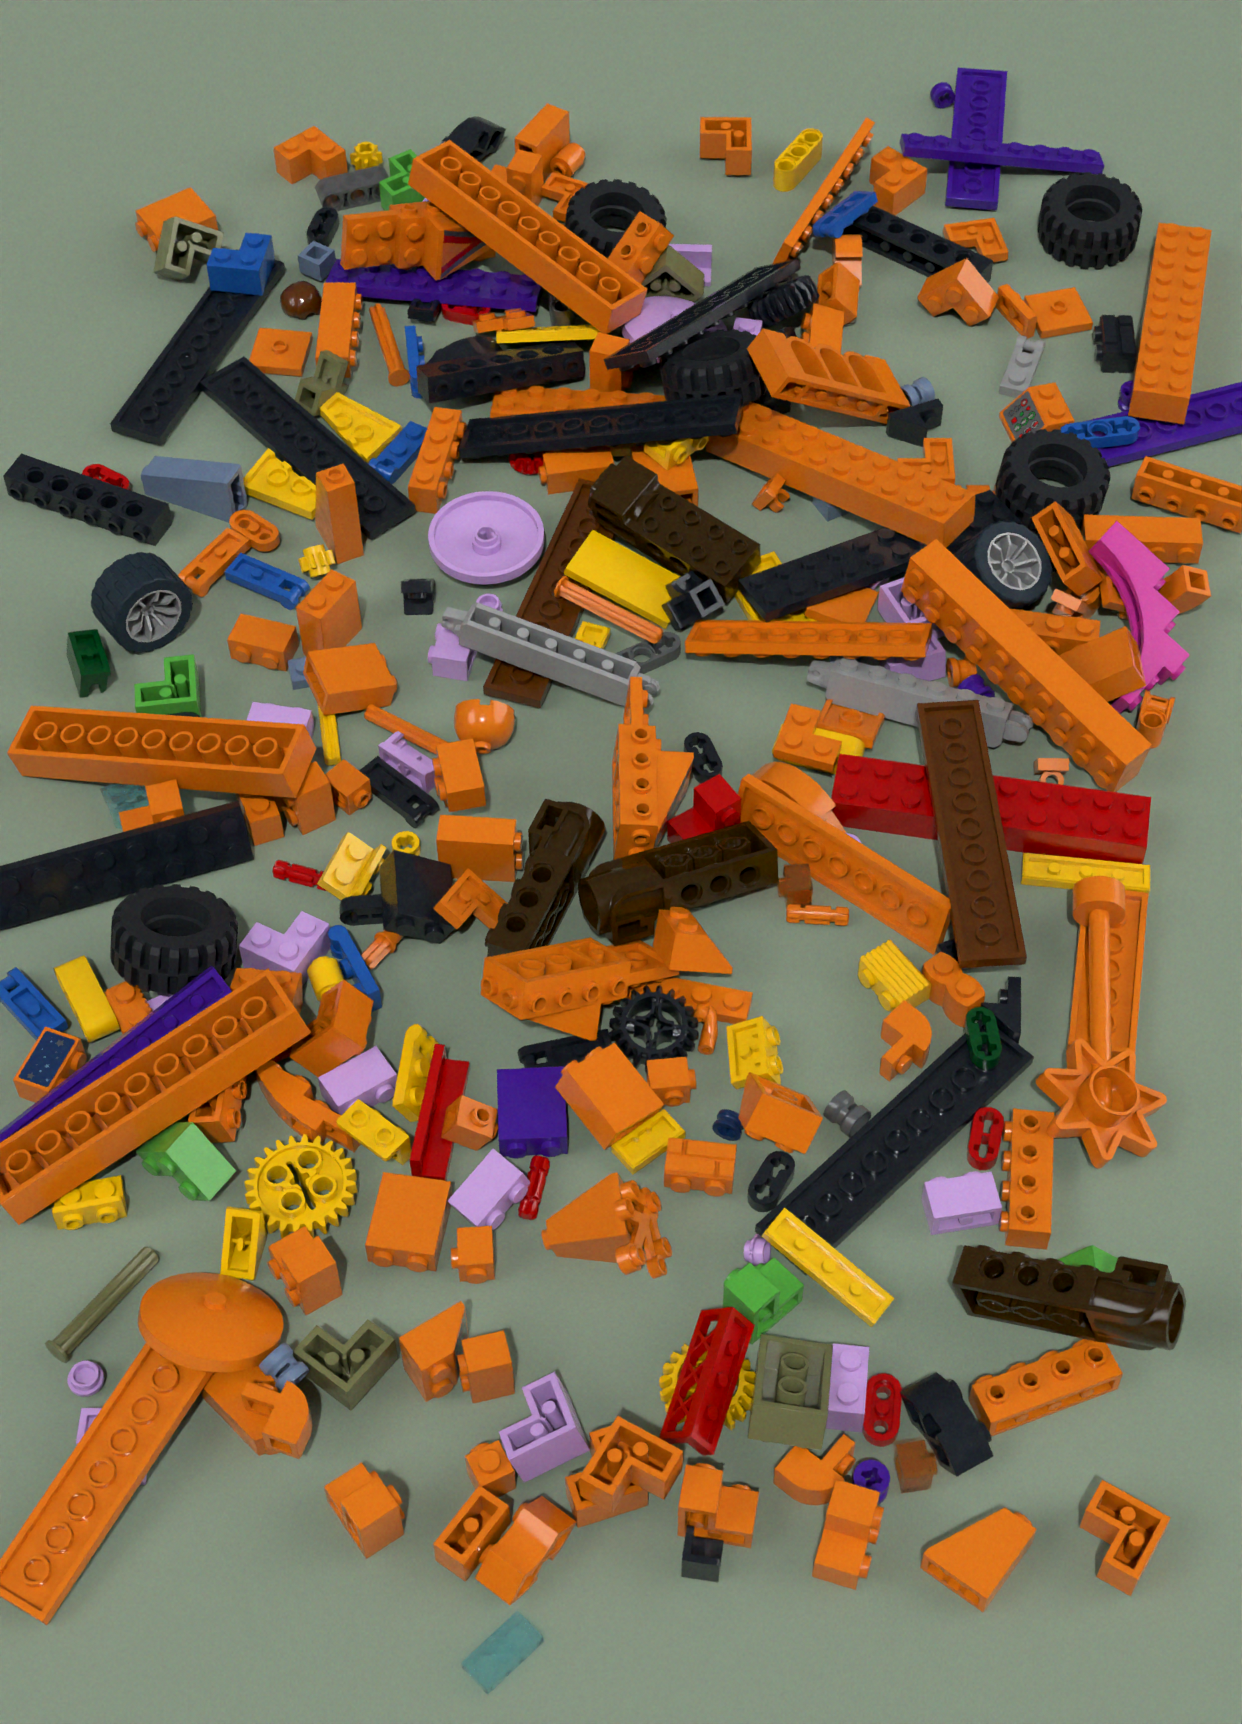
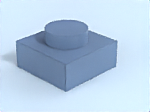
(296, 669)

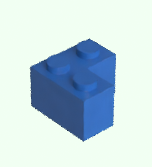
(242, 269)

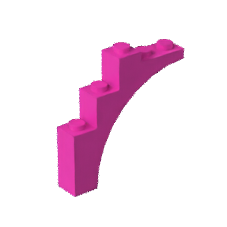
(1150, 615)

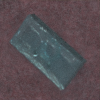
(502, 1652)

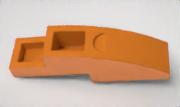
(295, 1105)

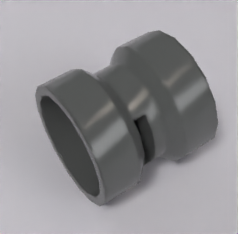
(847, 1113)

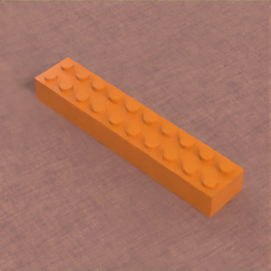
(527, 237)
(1170, 324)
(847, 475)
(1024, 667)
(163, 748)
(146, 1094)

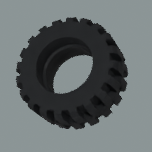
(609, 205)
(1088, 243)
(711, 367)
(1056, 458)
(171, 937)

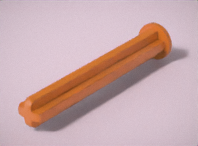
(397, 373)
(608, 610)
(411, 732)

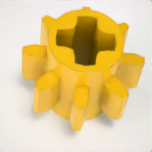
(366, 156)
(316, 561)

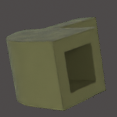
(324, 384)

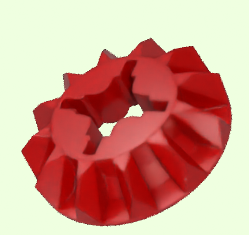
(522, 462)

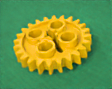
(330, 1173)

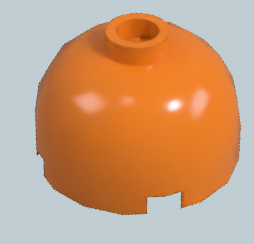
(486, 724)

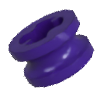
(940, 90)

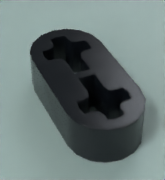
(323, 226)
(708, 756)
(361, 910)
(777, 1184)

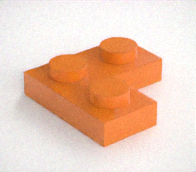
(561, 189)
(980, 233)
(513, 320)
(937, 459)
(800, 744)
(468, 897)

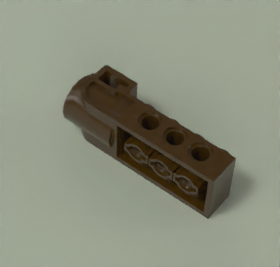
(670, 528)
(560, 855)
(627, 892)
(1124, 1308)

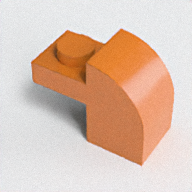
(849, 253)
(910, 1040)
(287, 1414)
(812, 1479)

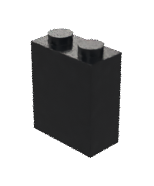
(409, 893)

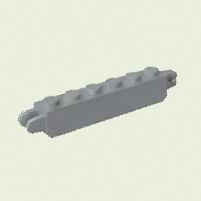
(546, 652)
(897, 694)

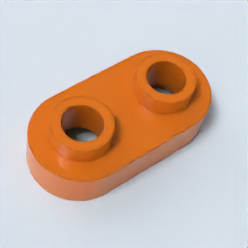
(262, 533)

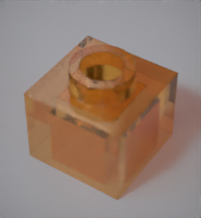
(796, 885)
(914, 1466)

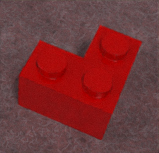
(713, 808)

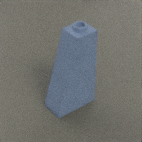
(197, 485)

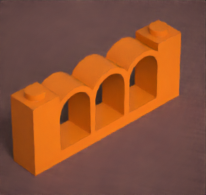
(825, 377)

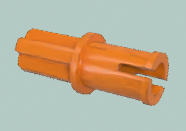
(383, 943)

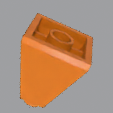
(589, 1225)

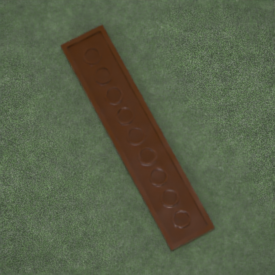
(541, 605)
(970, 835)

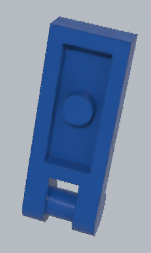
(844, 214)
(414, 346)
(400, 452)
(267, 580)
(353, 964)
(29, 1005)

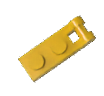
(413, 1072)

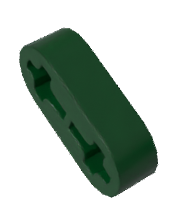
(989, 1036)

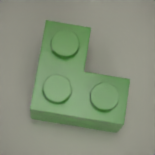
(396, 188)
(176, 694)
(189, 1158)
(762, 1294)

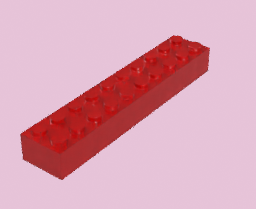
(1033, 813)

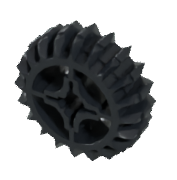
(784, 301)
(640, 1026)

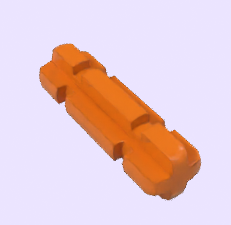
(817, 914)

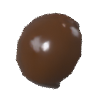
(300, 300)

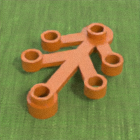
(642, 1210)

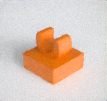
(770, 493)
(1051, 767)

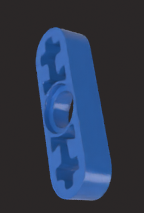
(1124, 430)

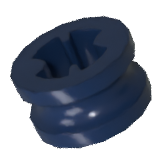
(728, 1125)

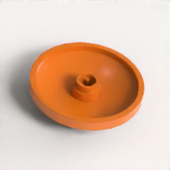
(210, 1322)

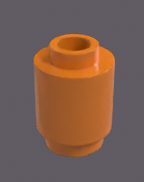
(568, 160)

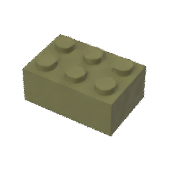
(790, 1392)

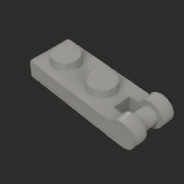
(1021, 366)

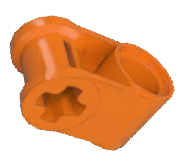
(1154, 717)

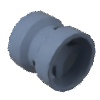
(919, 391)
(283, 1366)

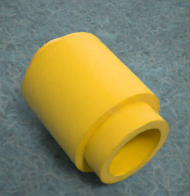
(324, 975)

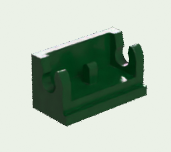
(87, 660)

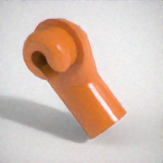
(709, 1030)

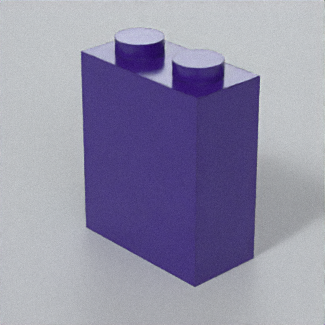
(531, 1112)

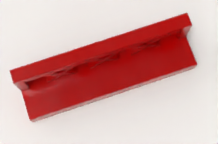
(445, 1083)
(714, 1378)

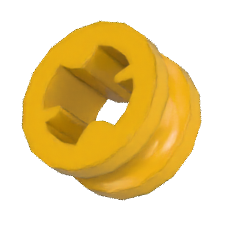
(404, 839)

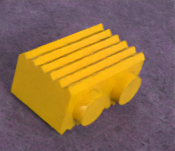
(893, 977)

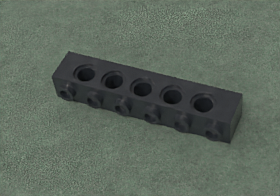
(912, 245)
(500, 371)
(88, 499)

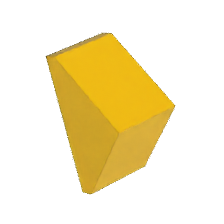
(243, 1243)

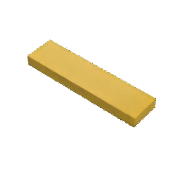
(1066, 871)
(828, 1267)

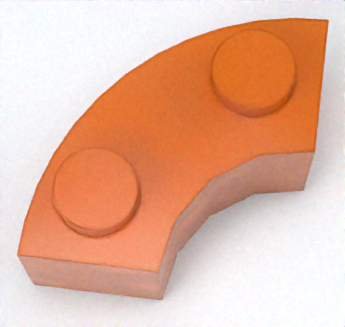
(516, 1558)

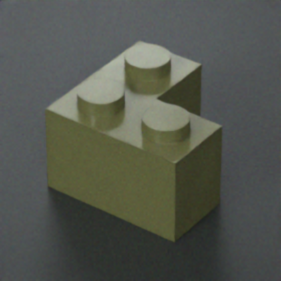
(181, 243)
(674, 277)
(350, 1368)

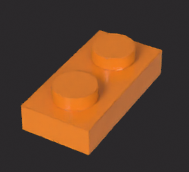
(1016, 311)

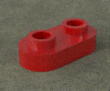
(882, 1412)

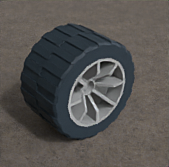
(1009, 563)
(141, 602)

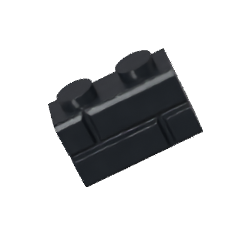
(1115, 344)

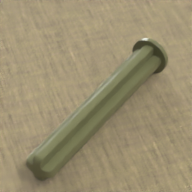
(102, 1304)

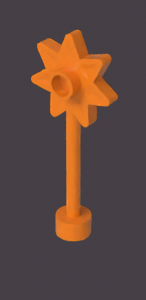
(1099, 1091)

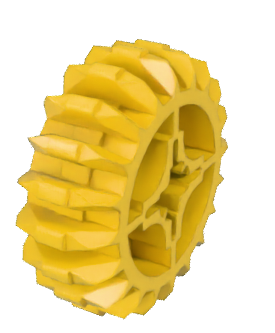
(739, 1403)

